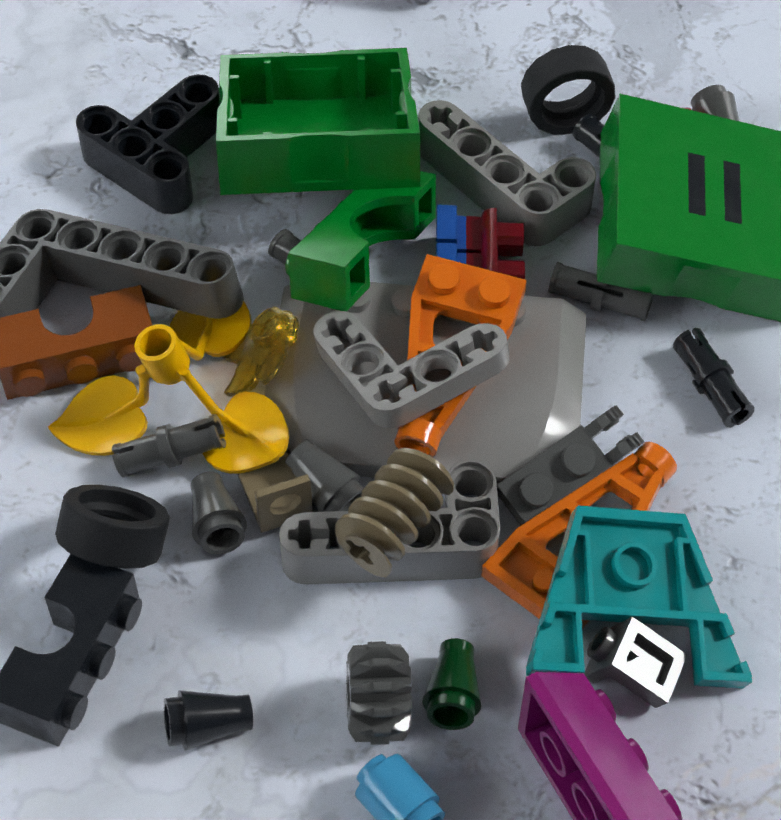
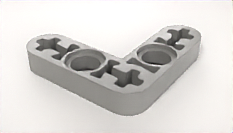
(396, 380)

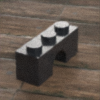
(50, 691)

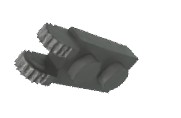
(563, 468)

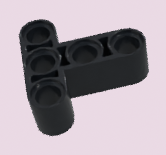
(152, 149)

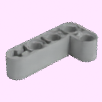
(500, 179)
(443, 557)

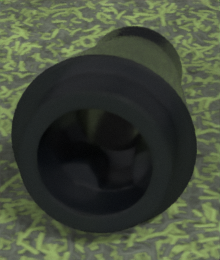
(205, 717)

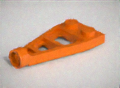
(461, 294)
(524, 565)

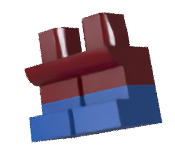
(479, 240)

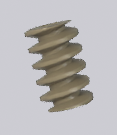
(393, 509)

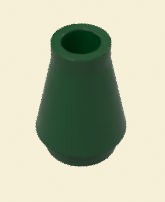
(453, 689)

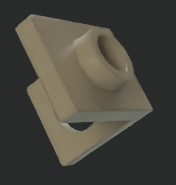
(276, 493)

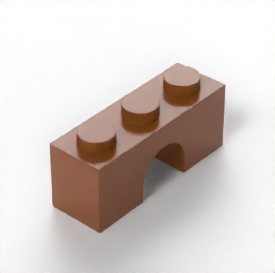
(41, 360)

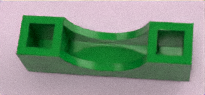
(333, 259)

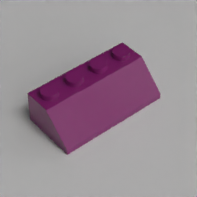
(586, 753)

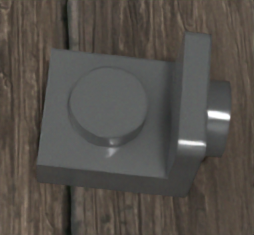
(636, 660)

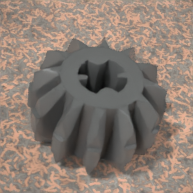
(378, 693)

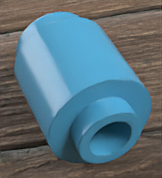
(396, 791)

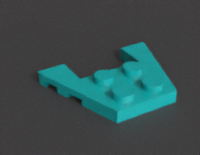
(641, 568)

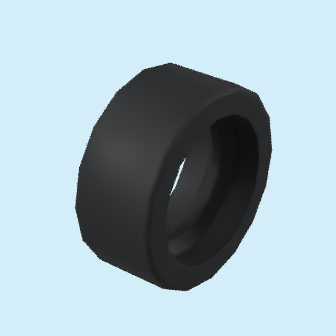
(562, 66)
(112, 526)

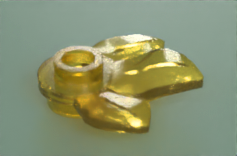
(262, 350)

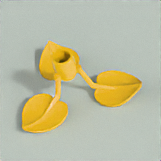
(110, 406)

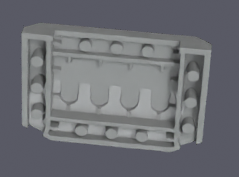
(501, 422)

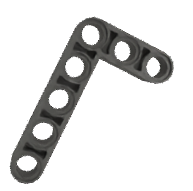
(108, 258)

